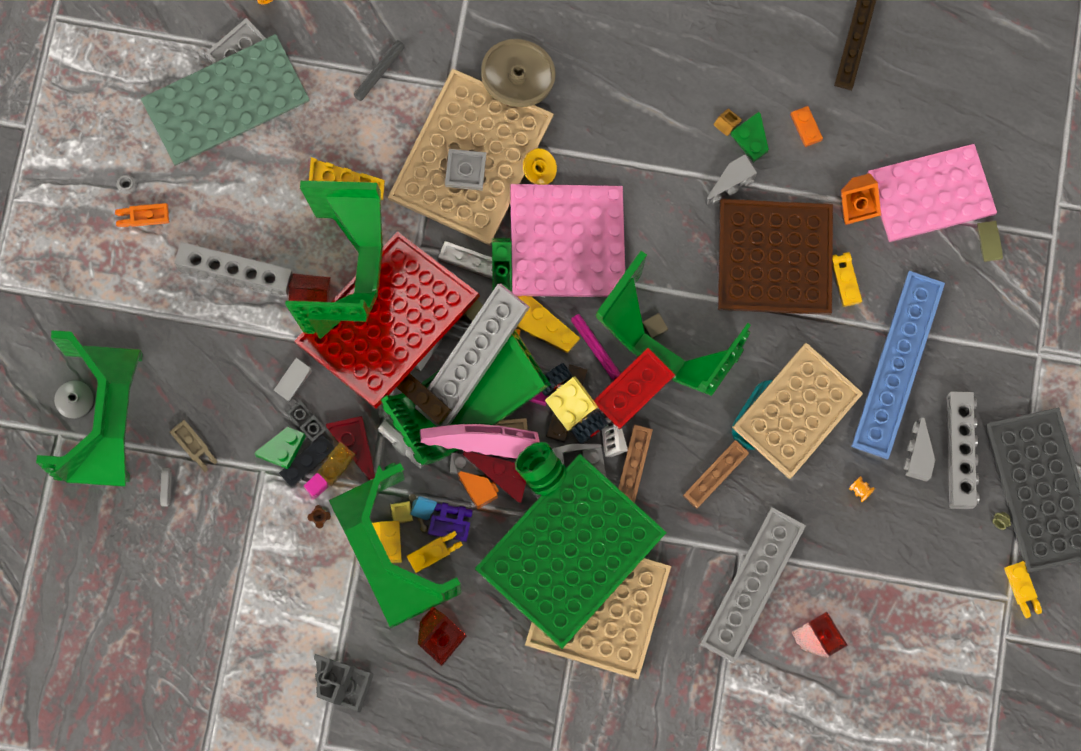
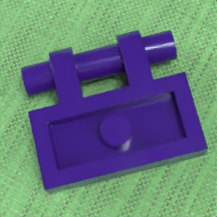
(442, 526)

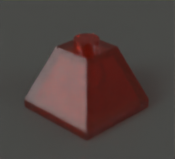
(439, 636)
(820, 636)

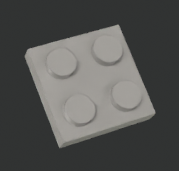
(465, 169)

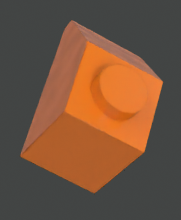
(478, 488)

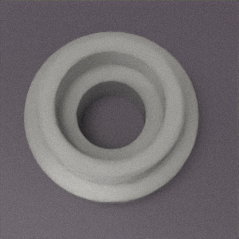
(126, 179)

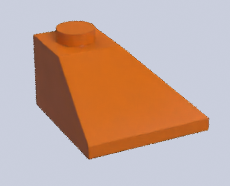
(860, 199)

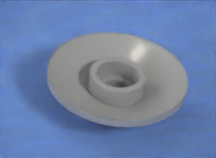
(78, 407)

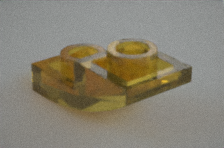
(336, 464)

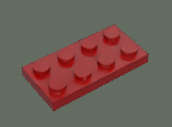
(634, 388)

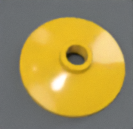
(546, 167)

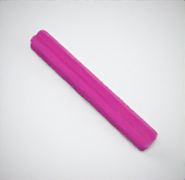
(595, 346)

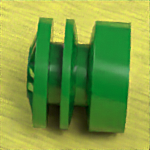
(540, 468)

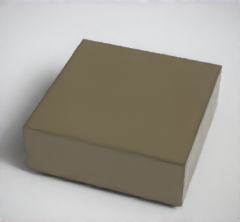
(655, 326)

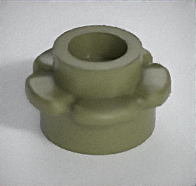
(1001, 520)

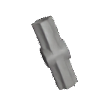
(396, 438)

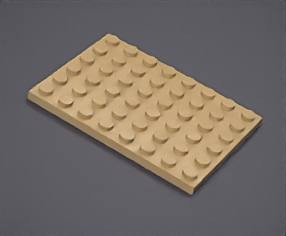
(469, 121)

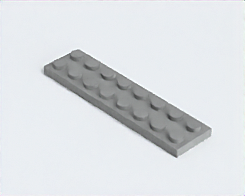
(477, 350)
(752, 585)

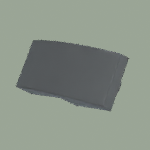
(305, 421)

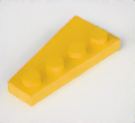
(329, 172)
(546, 326)

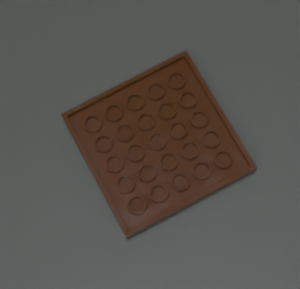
(775, 257)

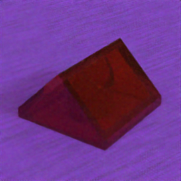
(309, 288)

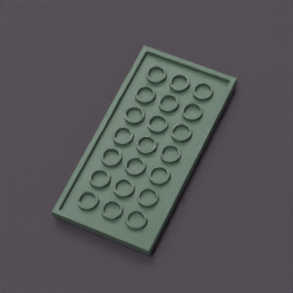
(225, 99)

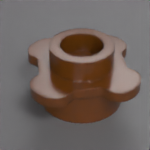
(319, 511)

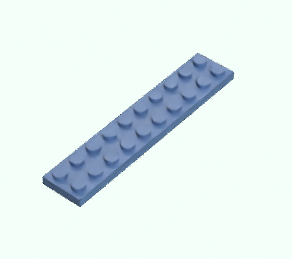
(898, 365)

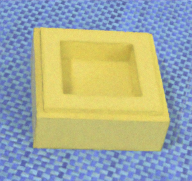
(401, 512)

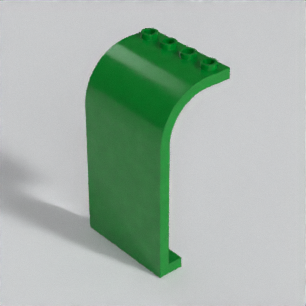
(503, 389)

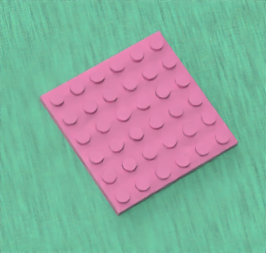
(566, 240)

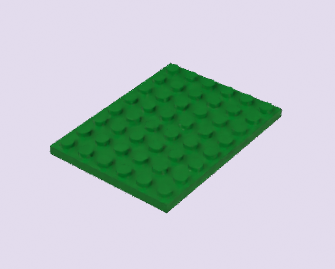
(570, 552)

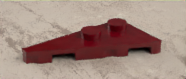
(353, 435)
(500, 472)

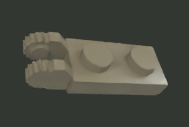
(192, 444)

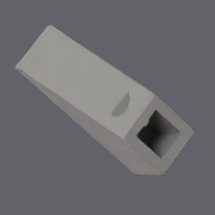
(737, 174)
(921, 456)

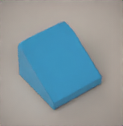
(423, 507)

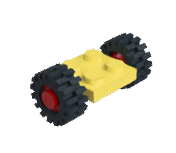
(573, 404)

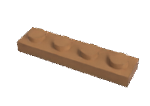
(635, 461)
(716, 474)

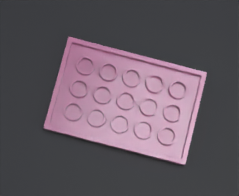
(933, 193)

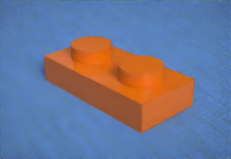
(806, 126)

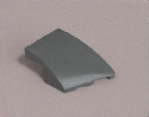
(341, 683)

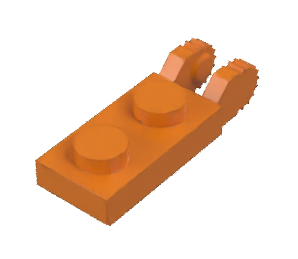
(144, 215)

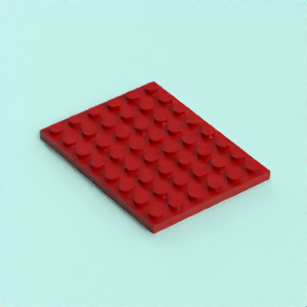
(411, 314)

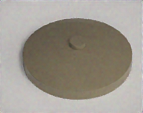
(518, 73)

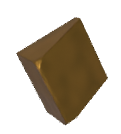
(727, 122)

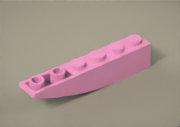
(481, 438)

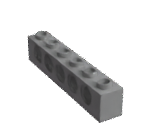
(189, 252)
(958, 498)

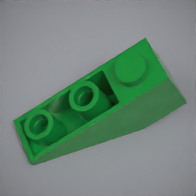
(501, 263)

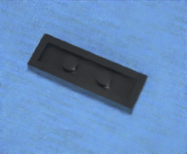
(307, 461)

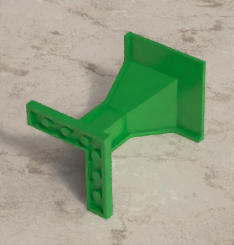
(359, 215)
(623, 319)
(101, 454)
(396, 589)

